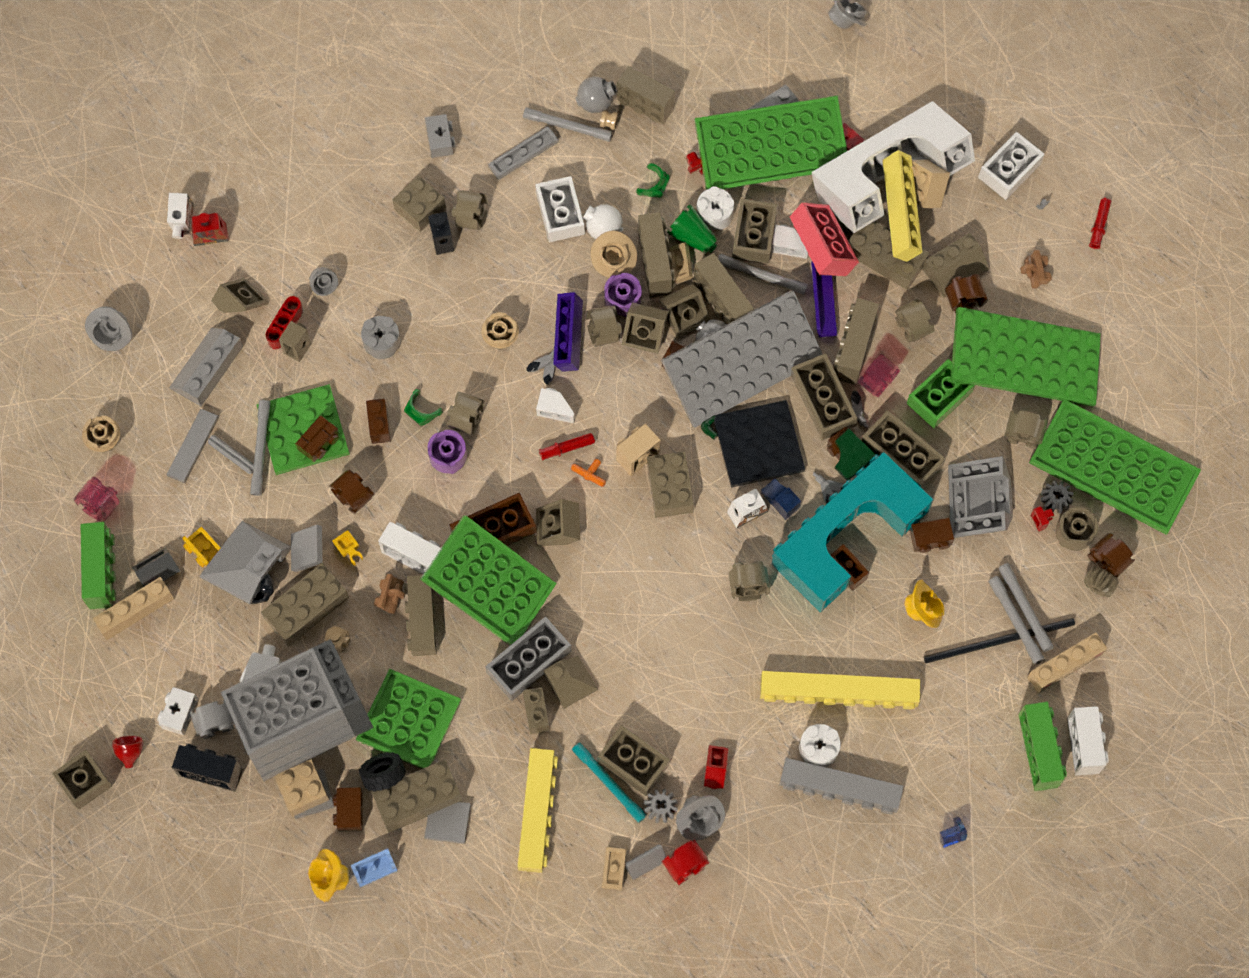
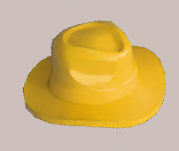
(924, 605)
(327, 875)

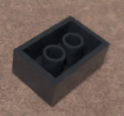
(207, 767)

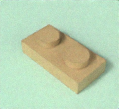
(681, 262)
(613, 868)

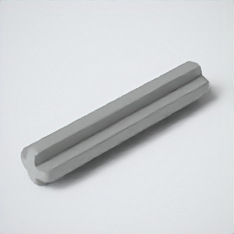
(231, 454)

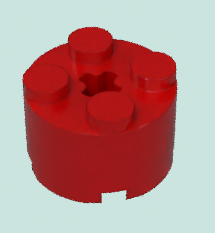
(685, 861)

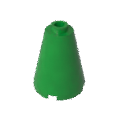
(693, 231)

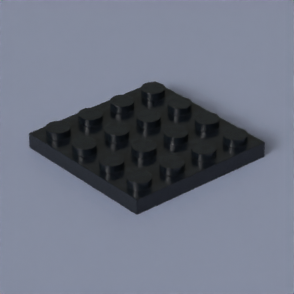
(758, 443)

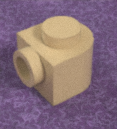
(339, 637)

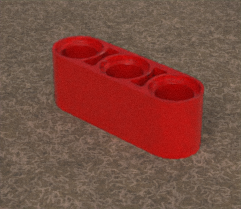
(283, 314)

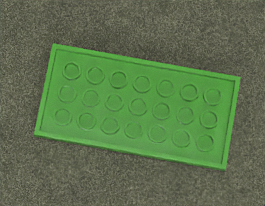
(769, 142)
(1025, 356)
(1115, 466)

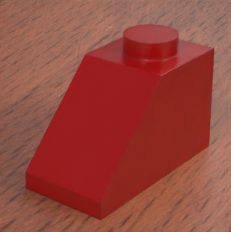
(716, 767)

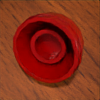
(128, 749)

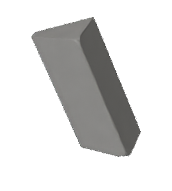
(645, 862)

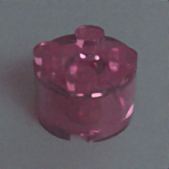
(878, 374)
(97, 499)

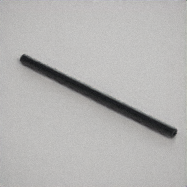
(994, 642)

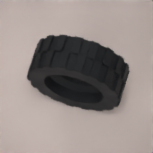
(382, 771)

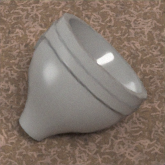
(323, 281)

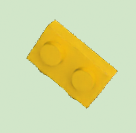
(202, 546)

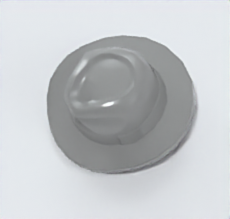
(846, 14)
(108, 328)
(700, 817)

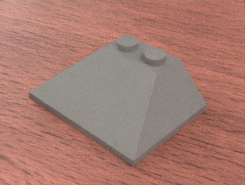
(979, 497)
(244, 561)

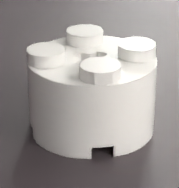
(715, 208)
(830, 745)

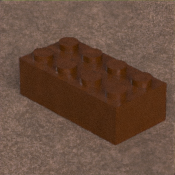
(505, 520)

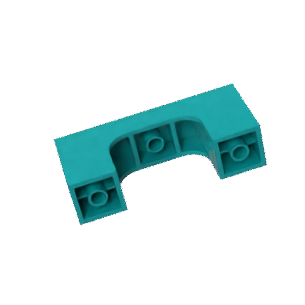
(878, 490)

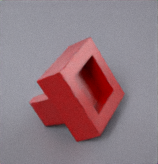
(1042, 518)

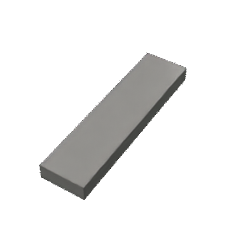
(523, 153)
(192, 446)

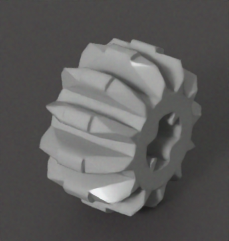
(660, 813)

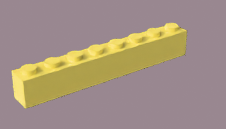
(840, 689)

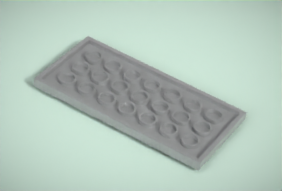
(741, 358)

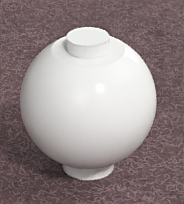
(602, 219)

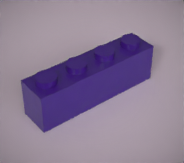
(568, 332)

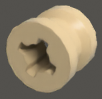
(609, 120)

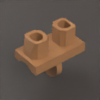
(1034, 269)
(390, 594)

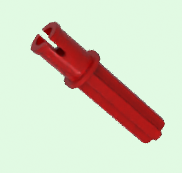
(1100, 223)
(566, 446)

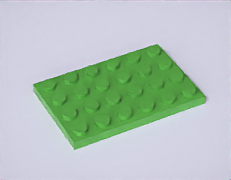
(488, 581)

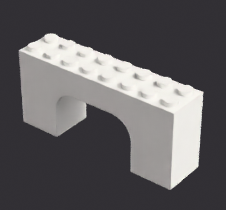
(850, 179)

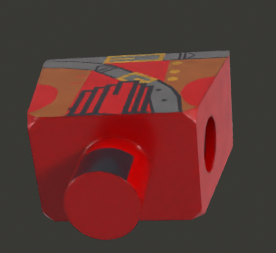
(208, 229)

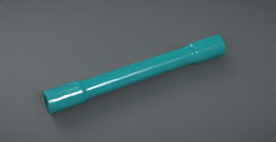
(631, 806)

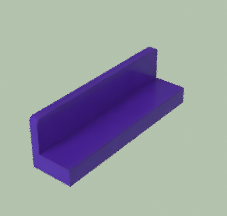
(824, 304)

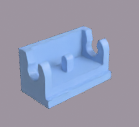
(373, 868)

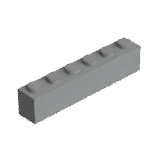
(841, 785)

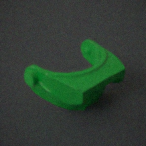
(658, 190)
(420, 418)

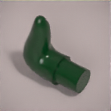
(705, 427)

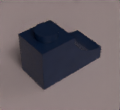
(781, 498)

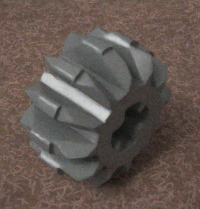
(1050, 493)

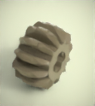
(1101, 581)

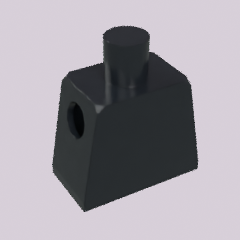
(441, 230)

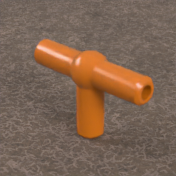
(589, 474)

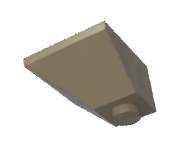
(238, 297)
(570, 681)

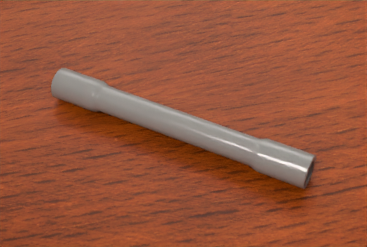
(596, 132)
(791, 284)
(257, 479)
(1041, 636)
(1031, 648)

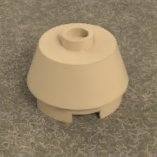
(500, 330)
(101, 434)

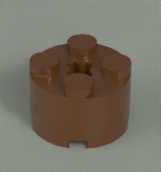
(966, 292)
(351, 491)
(1111, 555)

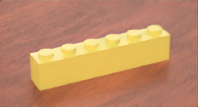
(902, 206)
(536, 810)

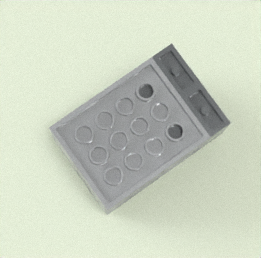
(296, 710)

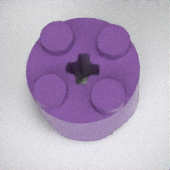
(619, 285)
(443, 442)

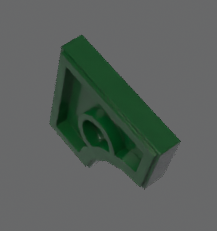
(853, 454)

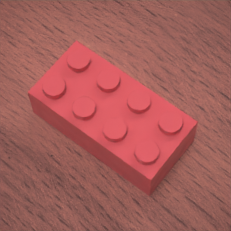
(824, 239)

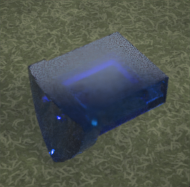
(954, 834)

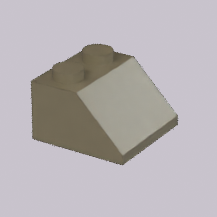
(685, 310)
(558, 523)

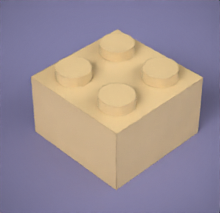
(929, 183)
(633, 451)
(301, 788)

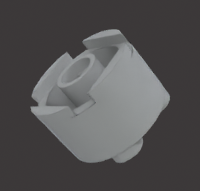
(380, 327)
(211, 719)

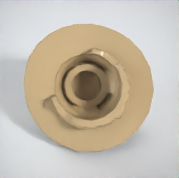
(613, 254)

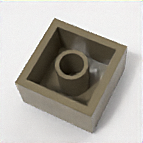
(418, 202)
(644, 328)
(82, 779)

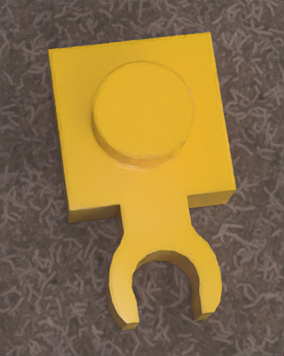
(347, 546)

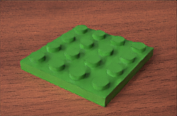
(291, 418)
(409, 719)

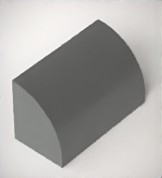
(156, 566)

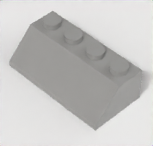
(207, 365)

